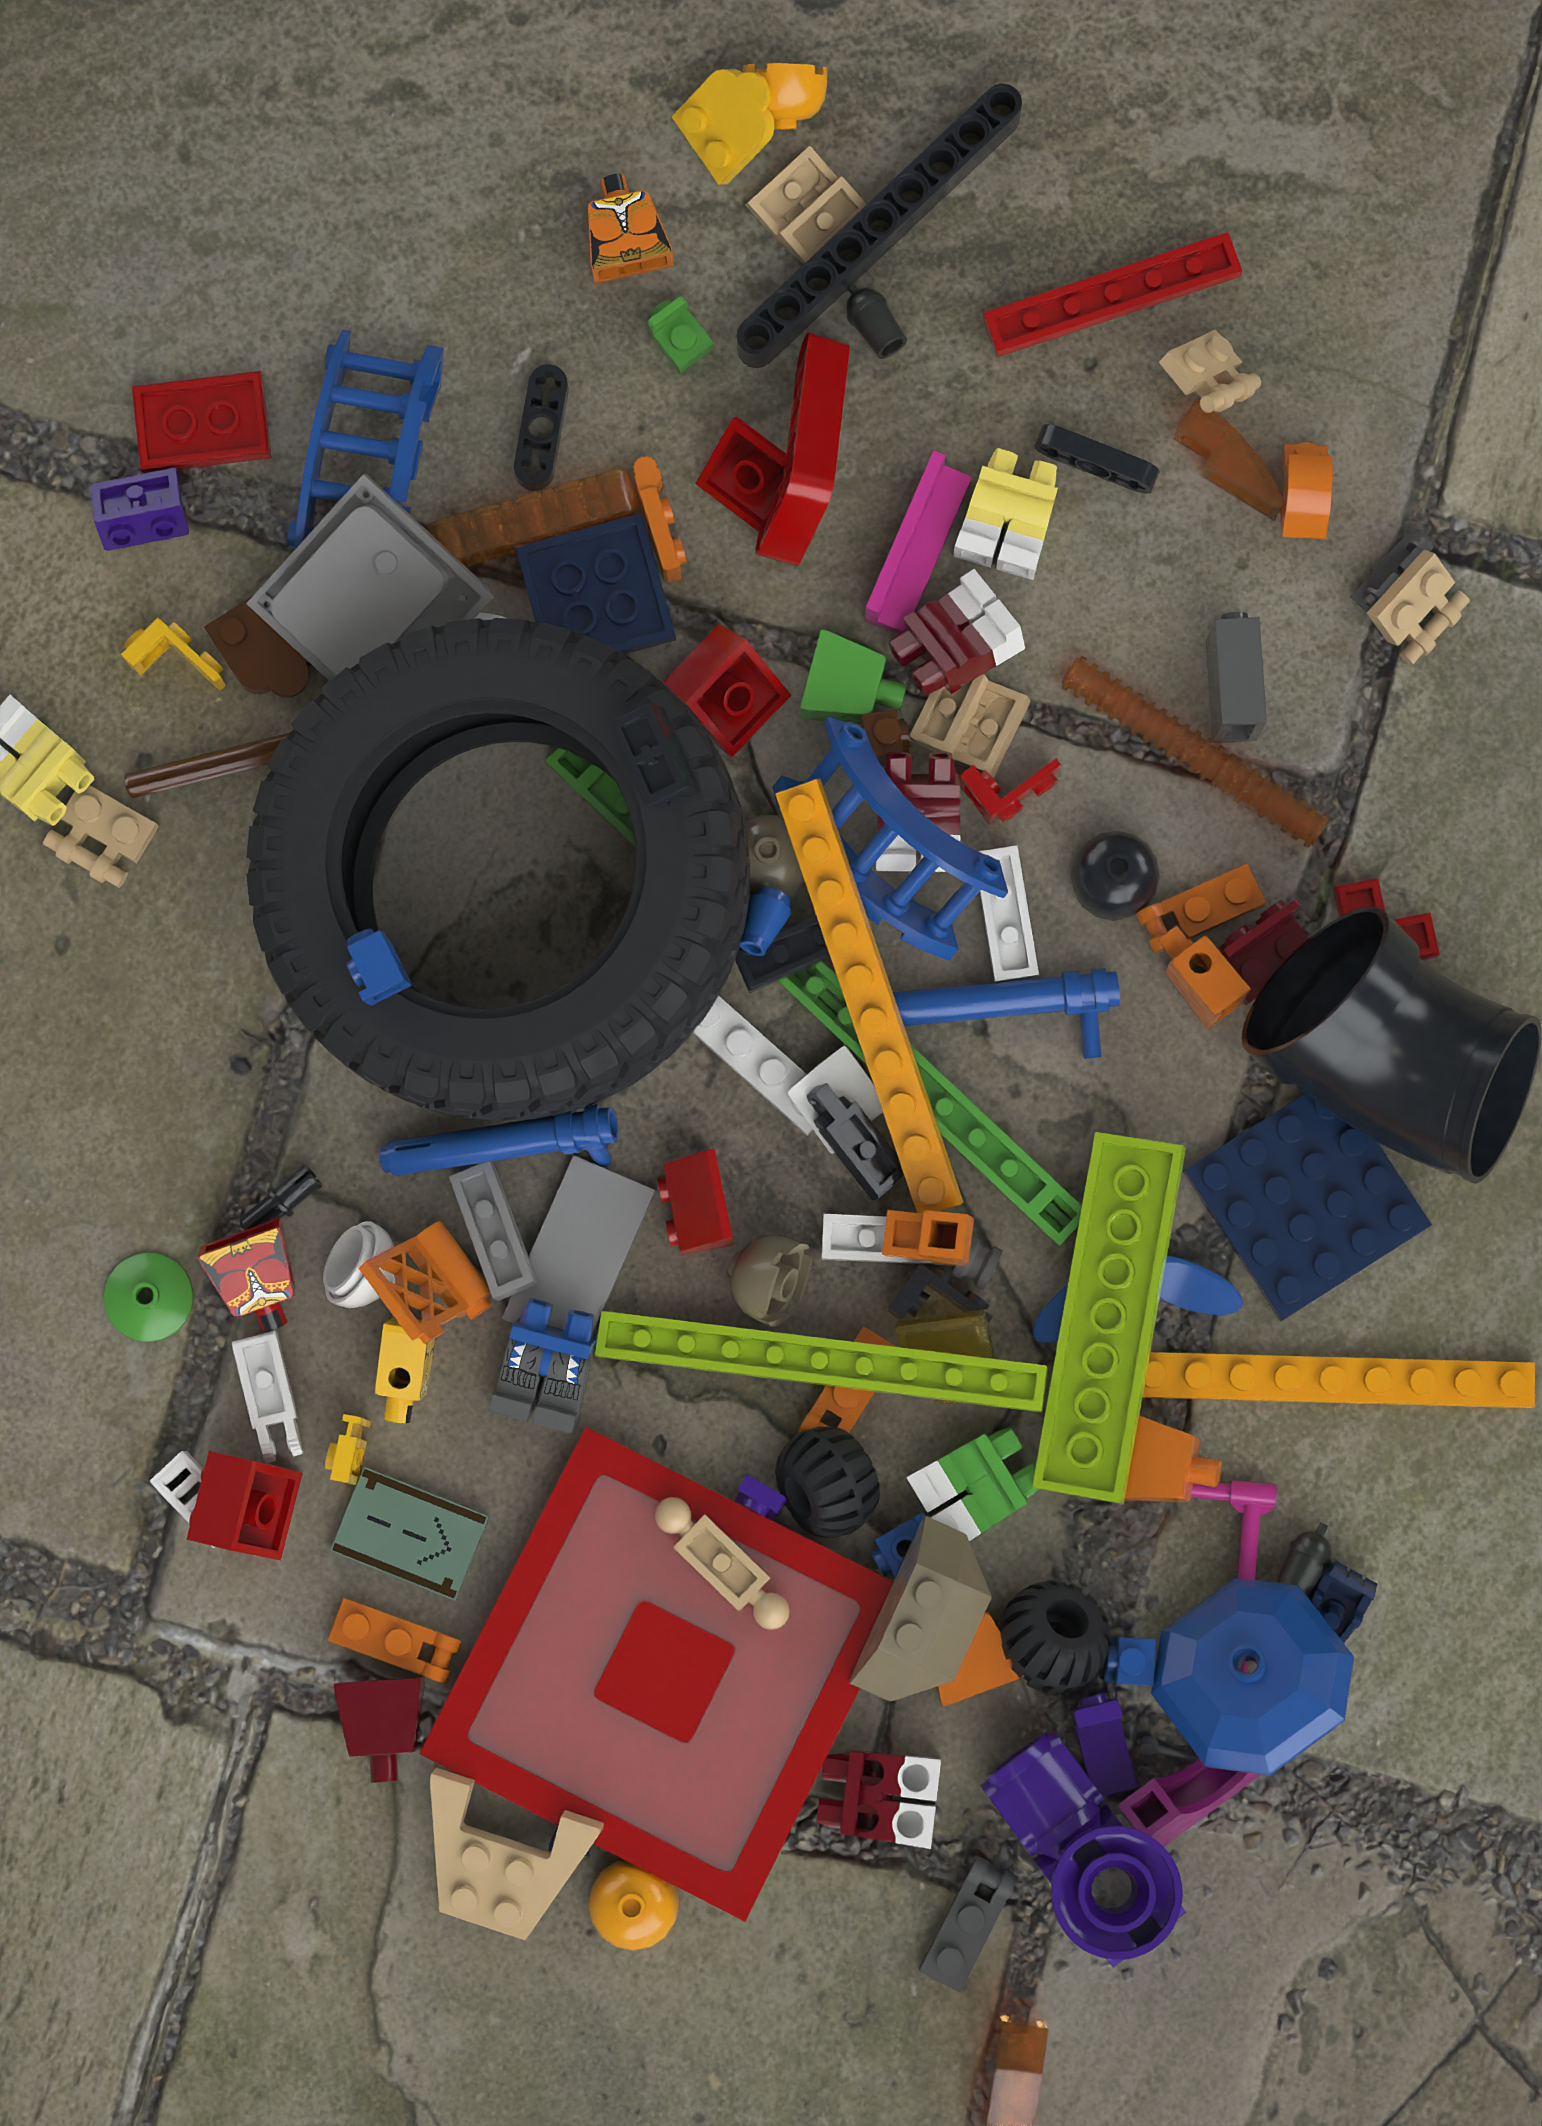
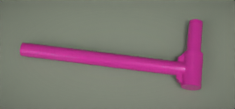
(1252, 1501)

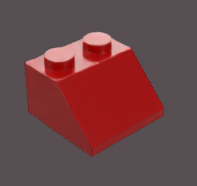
(728, 688)
(696, 1203)
(244, 1506)

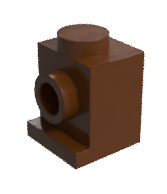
(886, 733)

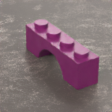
(1177, 1802)

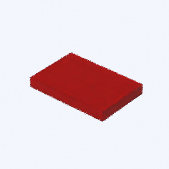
(201, 422)

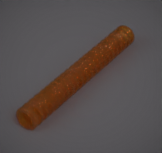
(1194, 751)

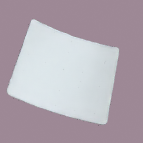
(845, 1079)

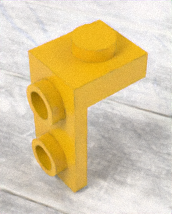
(149, 644)

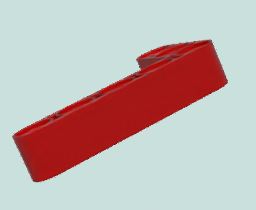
(809, 451)

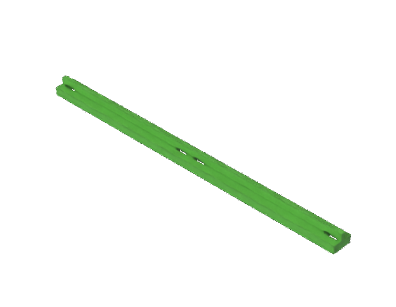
(956, 1116)

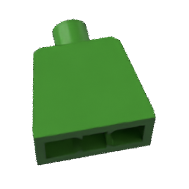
(847, 682)

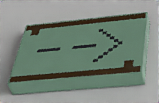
(409, 1533)

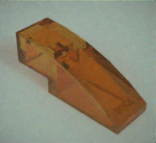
(1230, 460)

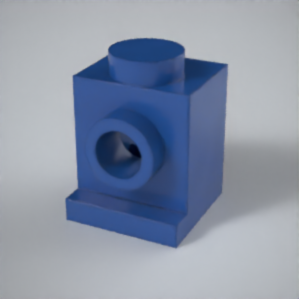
(376, 966)
(886, 1554)
(1130, 1661)

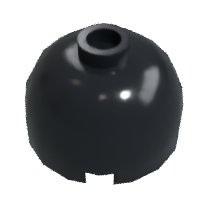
(1115, 875)

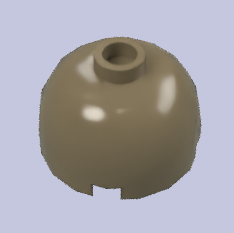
(772, 856)
(768, 1277)

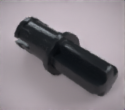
(283, 1198)

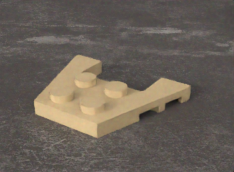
(494, 1877)

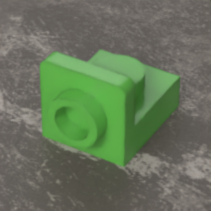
(678, 334)

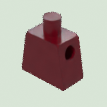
(381, 1721)

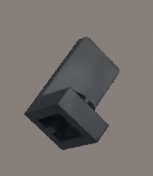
(913, 1297)

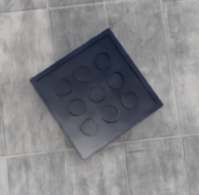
(1305, 1202)

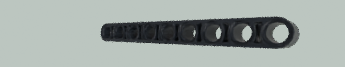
(885, 206)

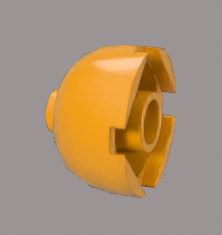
(794, 91)
(632, 1906)

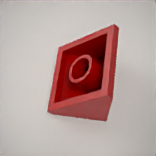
(744, 472)

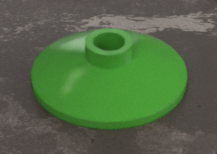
(170, 1301)

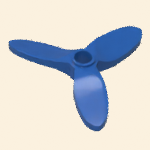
(1183, 1286)

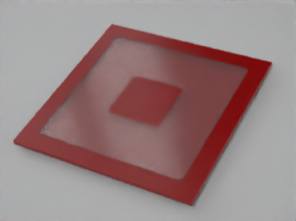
(644, 1693)

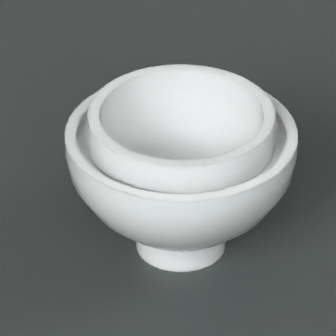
(342, 1278)

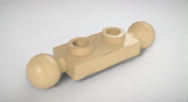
(722, 1563)

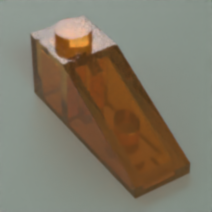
(1016, 2072)

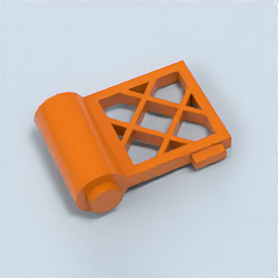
(442, 1271)

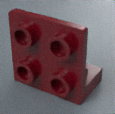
(1263, 949)

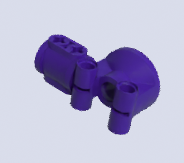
(1060, 1818)

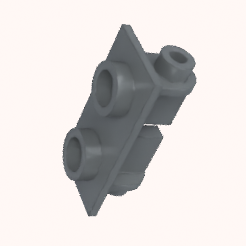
(1389, 571)

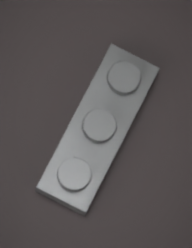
(493, 1230)

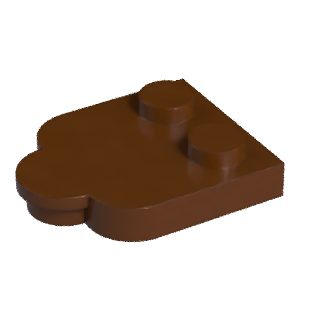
(258, 653)

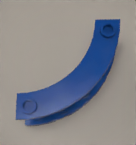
(403, 453)
(920, 925)

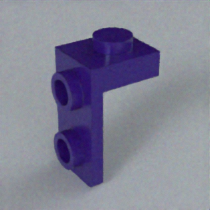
(1103, 1744)

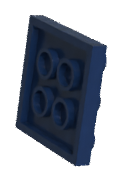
(599, 584)

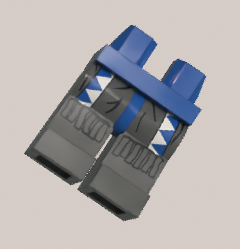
(550, 1352)

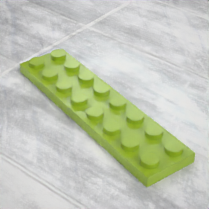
(1109, 1317)

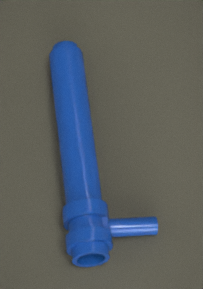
(1068, 993)
(563, 1132)

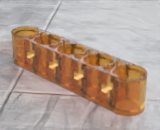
(565, 508)

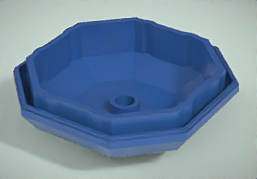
(1261, 1716)

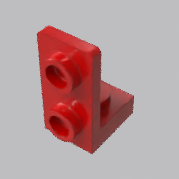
(983, 791)

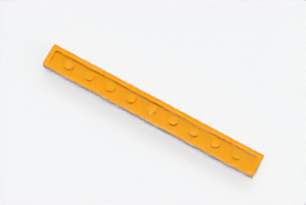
(869, 997)
(1340, 1380)

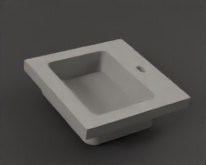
(365, 583)

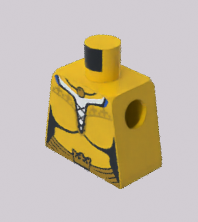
(402, 1352)

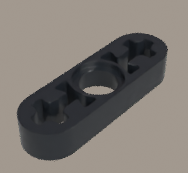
(524, 455)
(1097, 458)

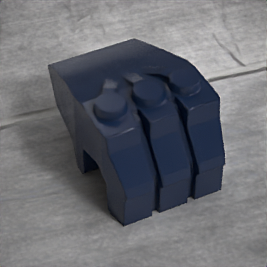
(1343, 1598)

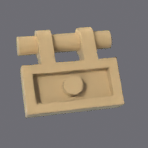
(1202, 363)
(1411, 599)
(107, 822)

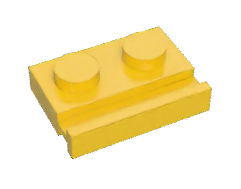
(347, 1455)

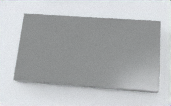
(583, 1242)

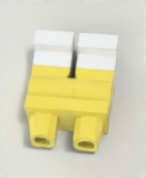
(1009, 501)
(42, 768)

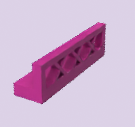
(917, 545)

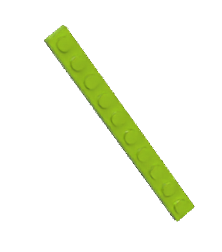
(822, 1361)

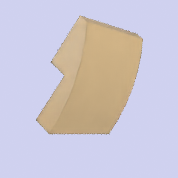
(805, 205)
(971, 723)

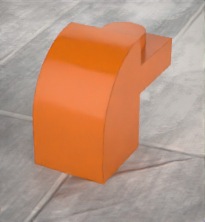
(1306, 490)
(929, 1236)

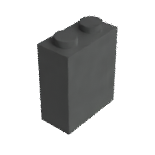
(1236, 678)

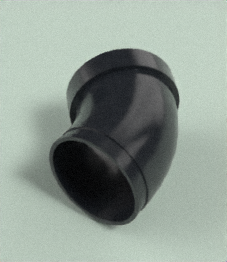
(1396, 1045)

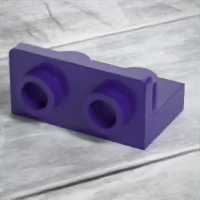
(139, 509)

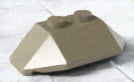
(925, 1617)

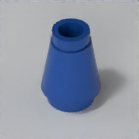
(765, 917)

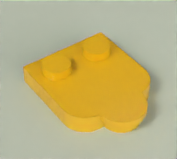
(727, 121)

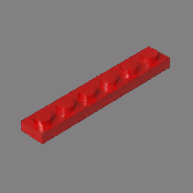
(1112, 294)

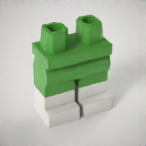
(983, 1476)

